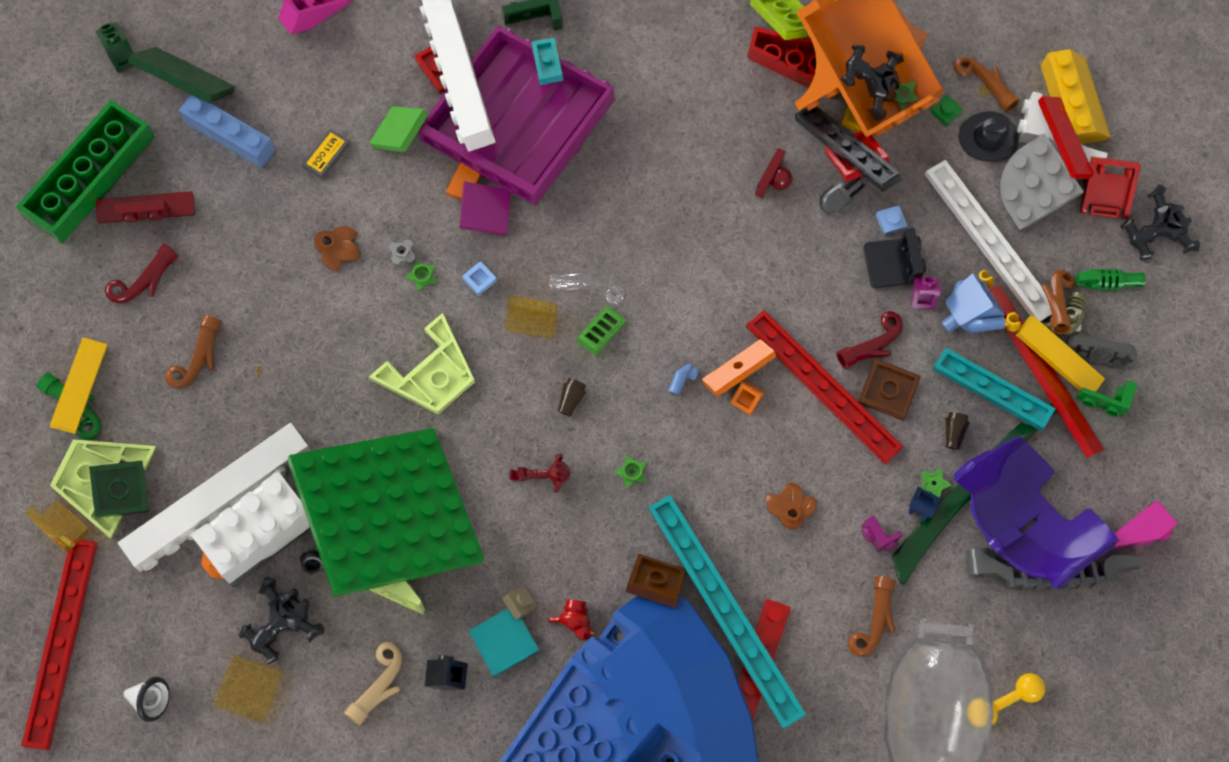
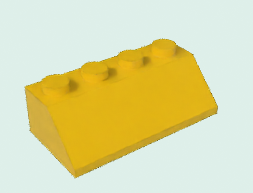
(1070, 79)

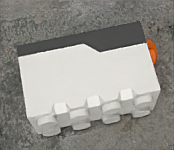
(252, 531)

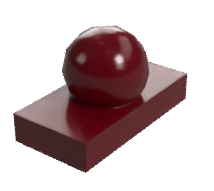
(774, 175)

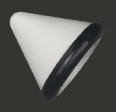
(143, 694)

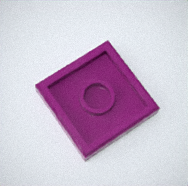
(484, 209)

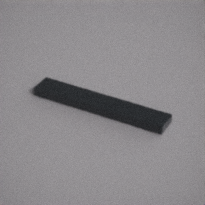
(849, 148)

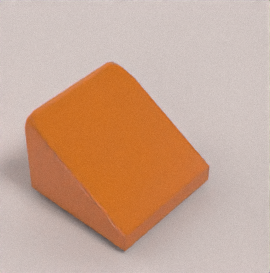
(747, 397)

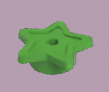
(909, 97)
(422, 269)
(638, 468)
(936, 476)

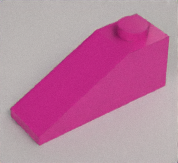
(305, 14)
(1146, 527)

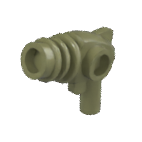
(1075, 309)

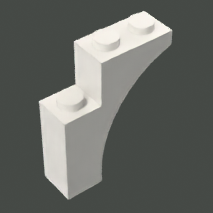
(1036, 125)

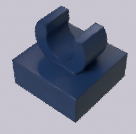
(924, 503)

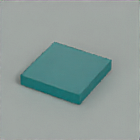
(503, 642)

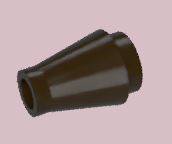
(571, 395)
(956, 427)

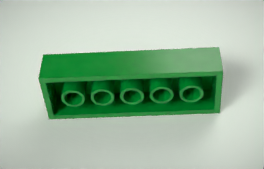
(85, 171)

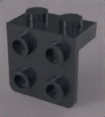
(895, 260)

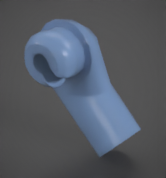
(681, 375)

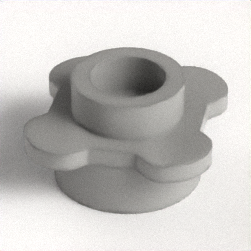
(403, 258)

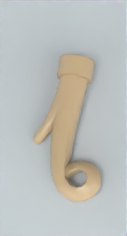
(378, 690)

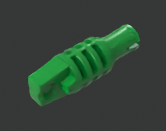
(1109, 279)

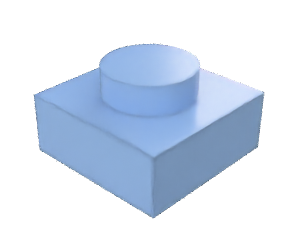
(891, 220)
(479, 278)

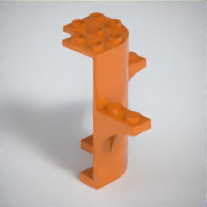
(879, 28)

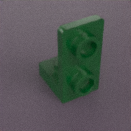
(115, 45)

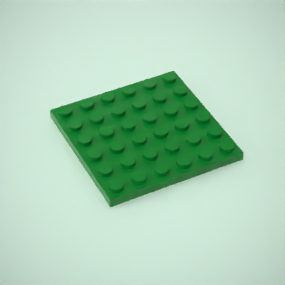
(384, 511)

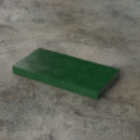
(181, 74)

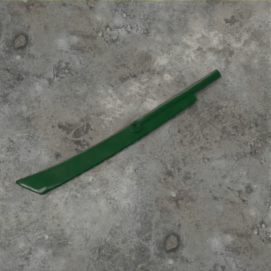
(919, 541)

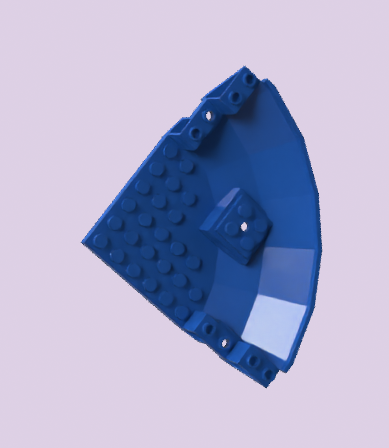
(643, 697)

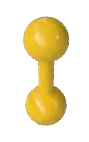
(1028, 688)

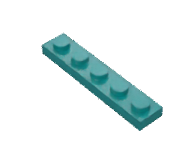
(994, 389)

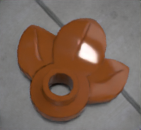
(340, 248)
(791, 502)

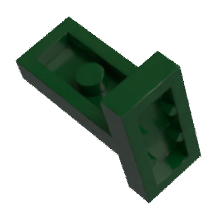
(531, 9)

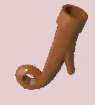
(1006, 99)
(1060, 319)
(202, 352)
(881, 614)

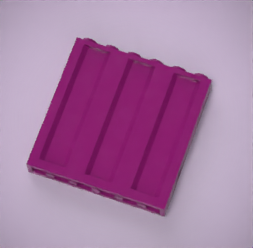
(532, 123)

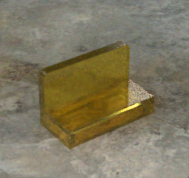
(531, 317)
(59, 524)

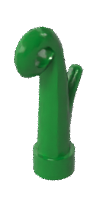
(52, 386)

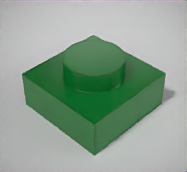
(946, 110)

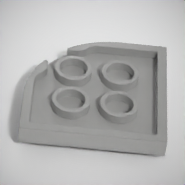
(1036, 183)

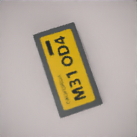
(326, 154)

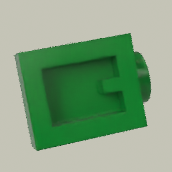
(1113, 406)

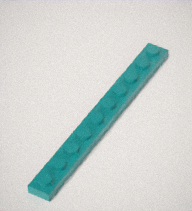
(727, 613)

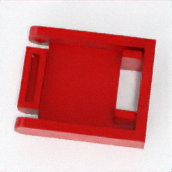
(1110, 191)

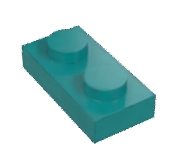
(547, 61)

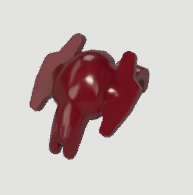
(557, 473)

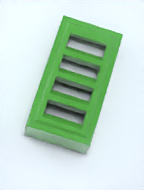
(590, 345)

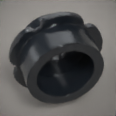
(308, 565)

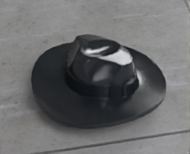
(988, 136)

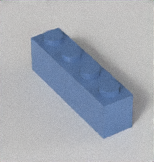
(227, 130)

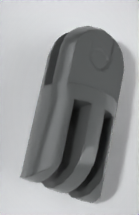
(840, 194)

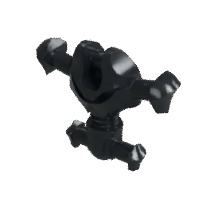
(880, 80)
(1167, 222)
(285, 614)

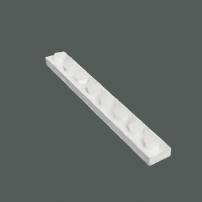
(989, 240)

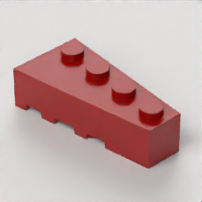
(789, 58)

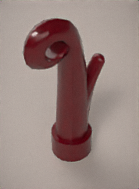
(150, 276)
(851, 355)

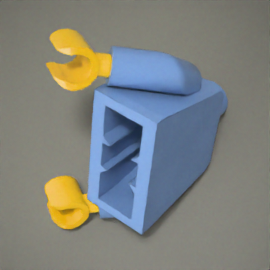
(976, 308)

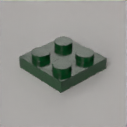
(118, 489)

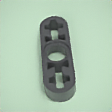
(1107, 358)

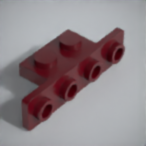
(145, 207)

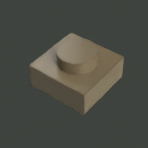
(520, 603)

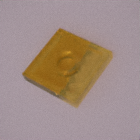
(248, 689)

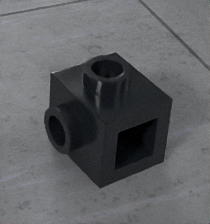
(446, 674)

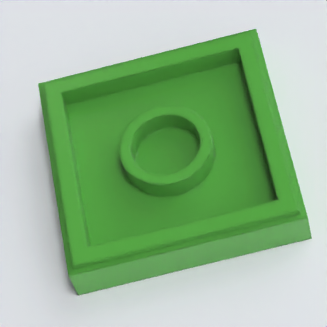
(398, 129)

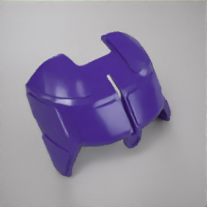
(1008, 496)

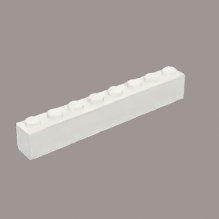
(457, 74)
(204, 503)

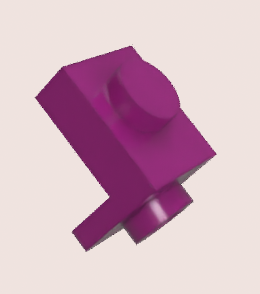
(925, 292)
(874, 533)

